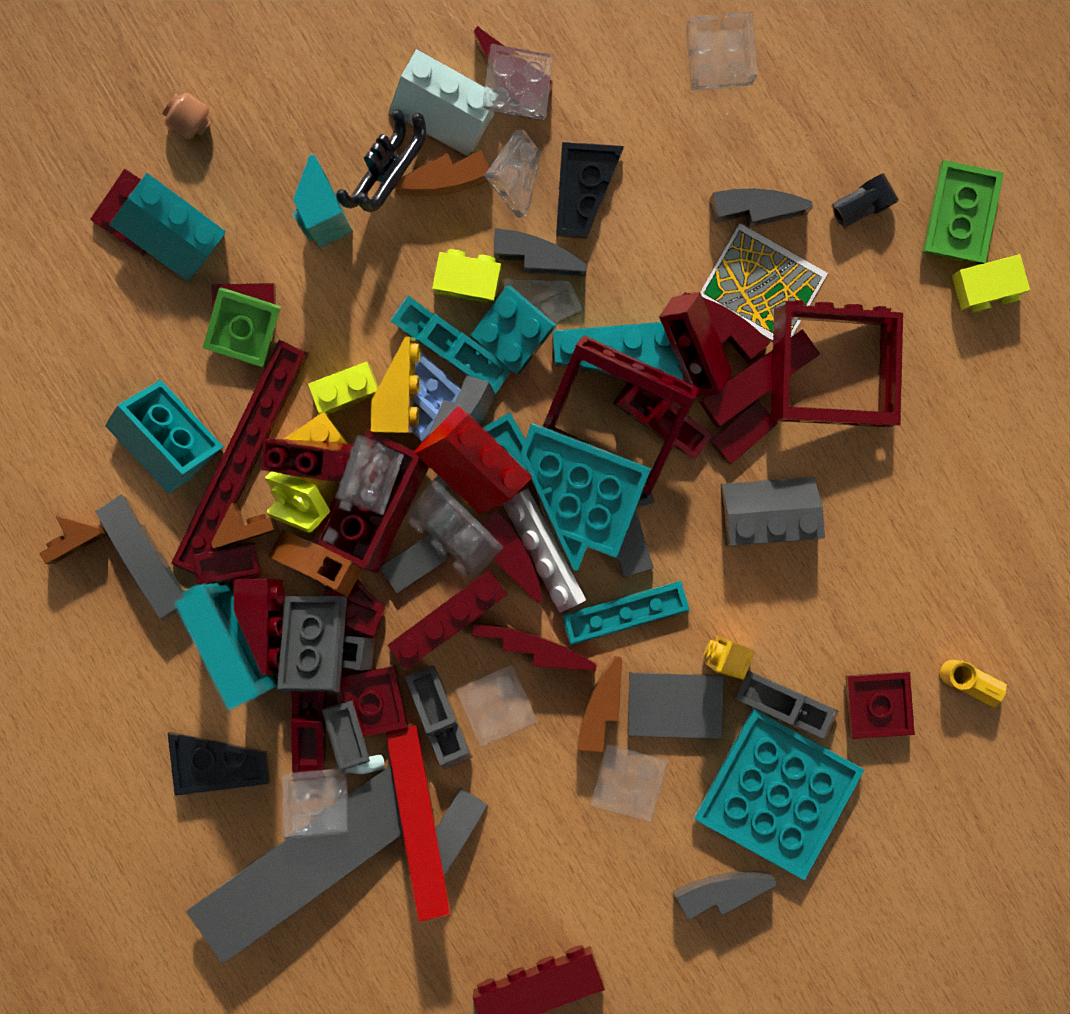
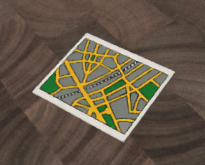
(761, 276)

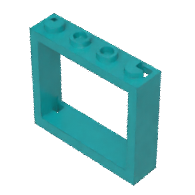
(222, 644)

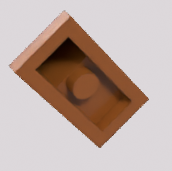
(234, 531)
(78, 535)

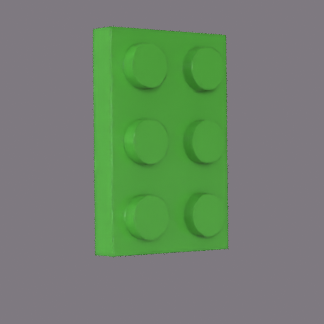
(962, 212)

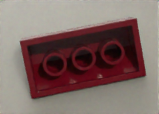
(366, 535)

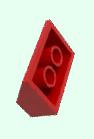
(472, 462)

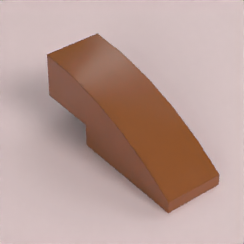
(444, 177)
(601, 707)

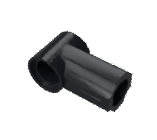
(870, 198)

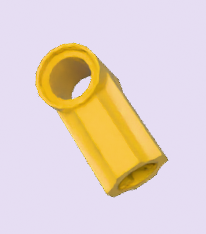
(974, 682)

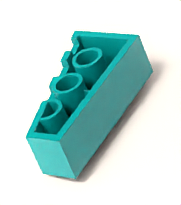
(641, 341)

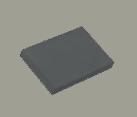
(312, 644)
(675, 705)

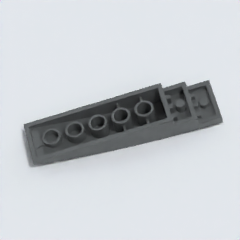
(297, 871)

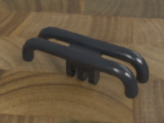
(385, 164)

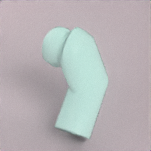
(376, 764)

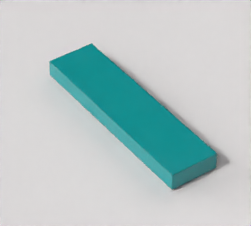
(625, 612)

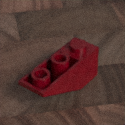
(306, 458)
(260, 618)

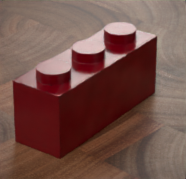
(696, 343)

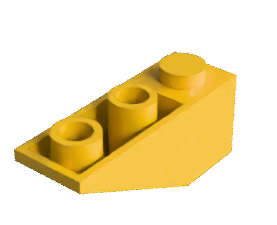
(394, 400)
(728, 657)

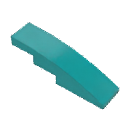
(449, 343)

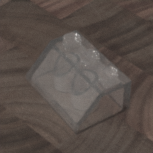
(453, 531)

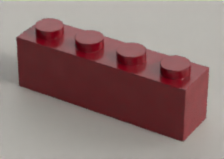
(447, 619)
(542, 987)

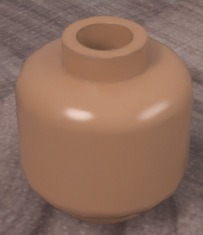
(186, 115)

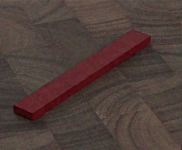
(241, 452)

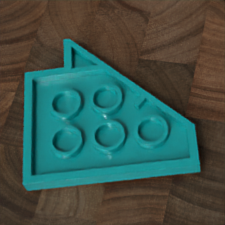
(583, 491)

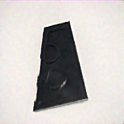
(582, 185)
(214, 765)

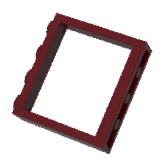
(635, 373)
(889, 373)

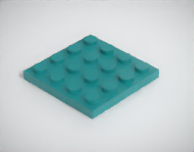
(778, 794)

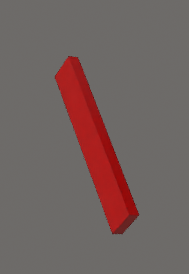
(418, 824)

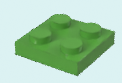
(241, 327)

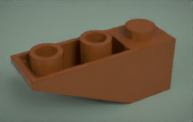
(315, 562)

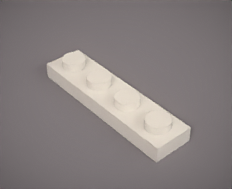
(544, 551)

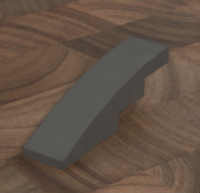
(141, 556)

